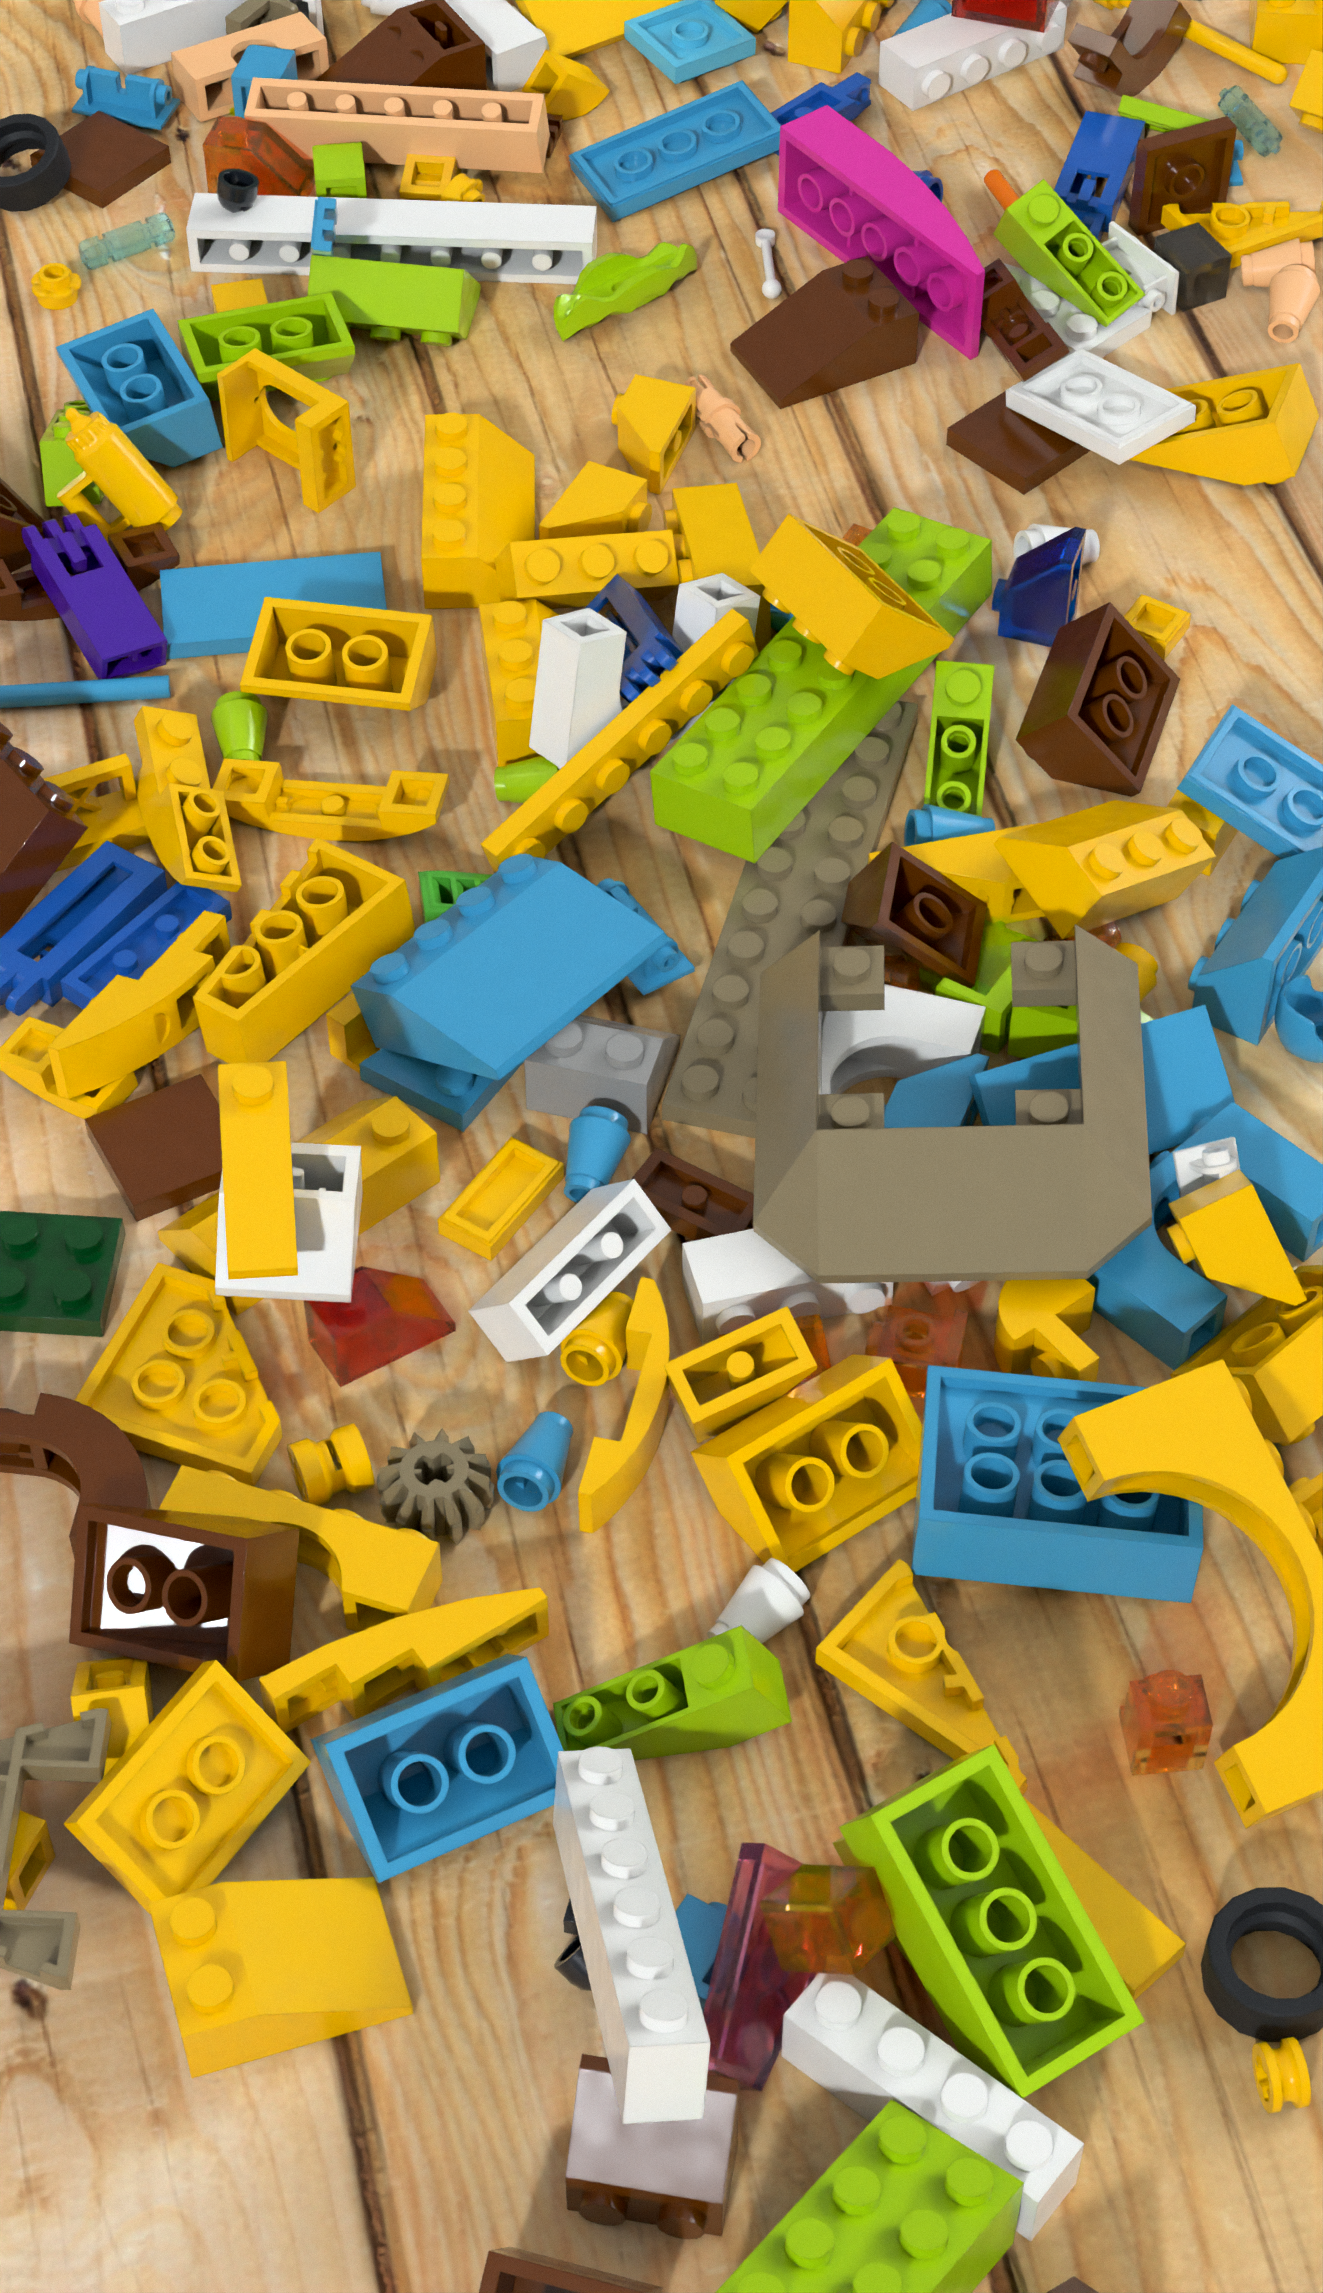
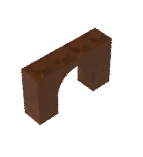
(34, 830)

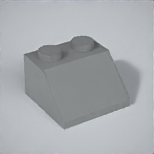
(601, 1066)

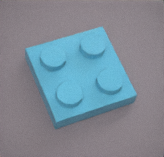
(689, 39)

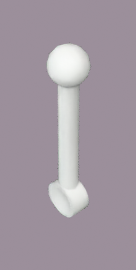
(766, 239)

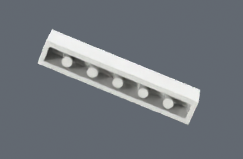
(630, 1938)

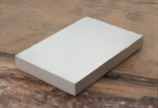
(1100, 406)

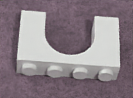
(584, 662)
(901, 1041)

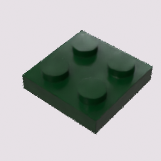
(58, 1272)

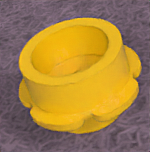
(463, 189)
(55, 286)

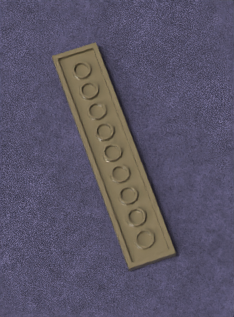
(775, 908)

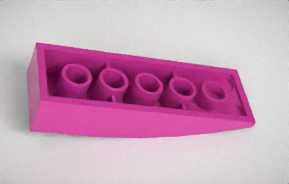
(870, 204)

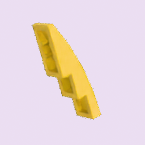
(404, 1653)

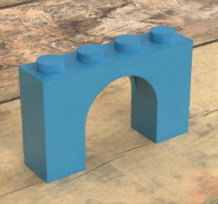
(1167, 1302)

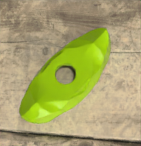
(620, 285)

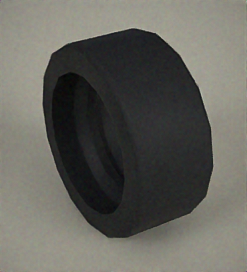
(45, 178)
(1234, 2000)

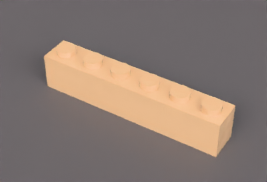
(392, 120)

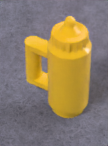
(120, 474)

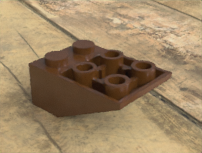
(418, 48)

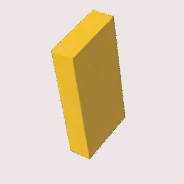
(501, 1198)

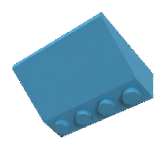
(503, 968)
(1009, 1510)

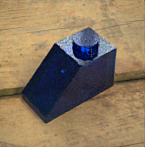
(1041, 590)

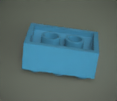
(144, 387)
(1263, 947)
(443, 1765)

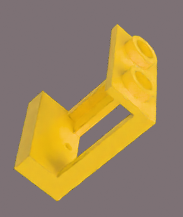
(322, 436)

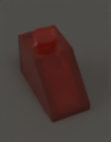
(382, 1323)

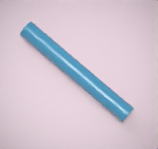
(85, 691)

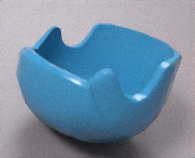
(1300, 1019)

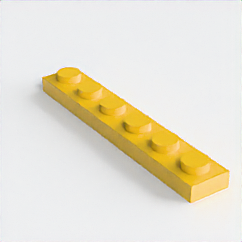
(626, 743)

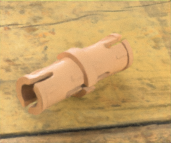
(722, 420)

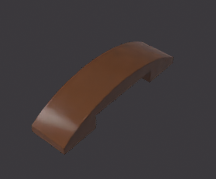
(1016, 326)
(139, 550)

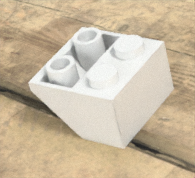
(326, 1224)

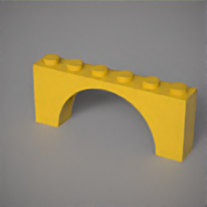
(1202, 1445)

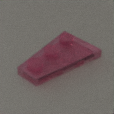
(747, 1982)

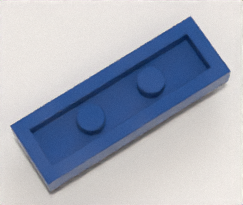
(141, 941)

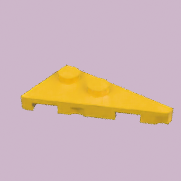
(1249, 225)
(903, 1664)

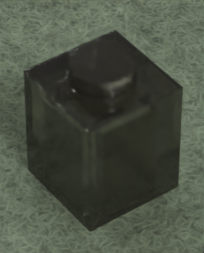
(1200, 262)

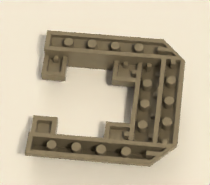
(955, 1200)

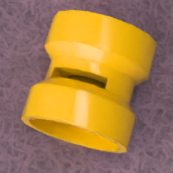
(331, 1465)

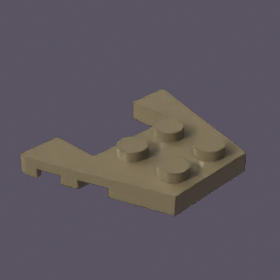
(44, 1942)

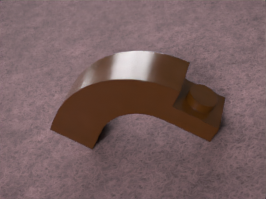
(1134, 51)
(75, 1449)

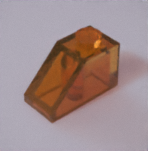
(259, 150)

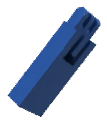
(1105, 149)
(648, 642)
(74, 922)

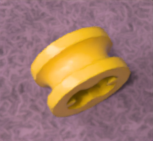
(1281, 2075)

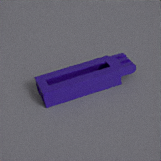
(97, 605)

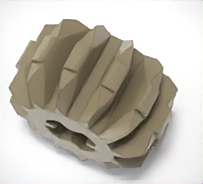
(436, 1487)

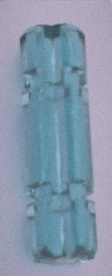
(1250, 121)
(126, 241)

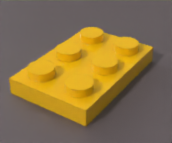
(188, 1789)

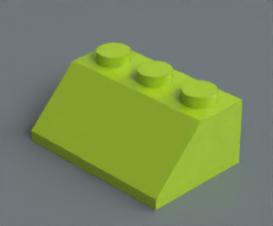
(398, 298)
(297, 332)

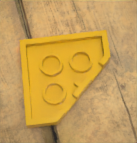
(185, 1380)

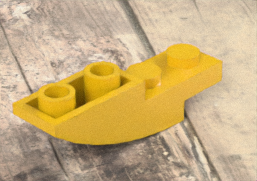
(177, 805)
(139, 1018)

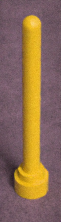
(1223, 46)

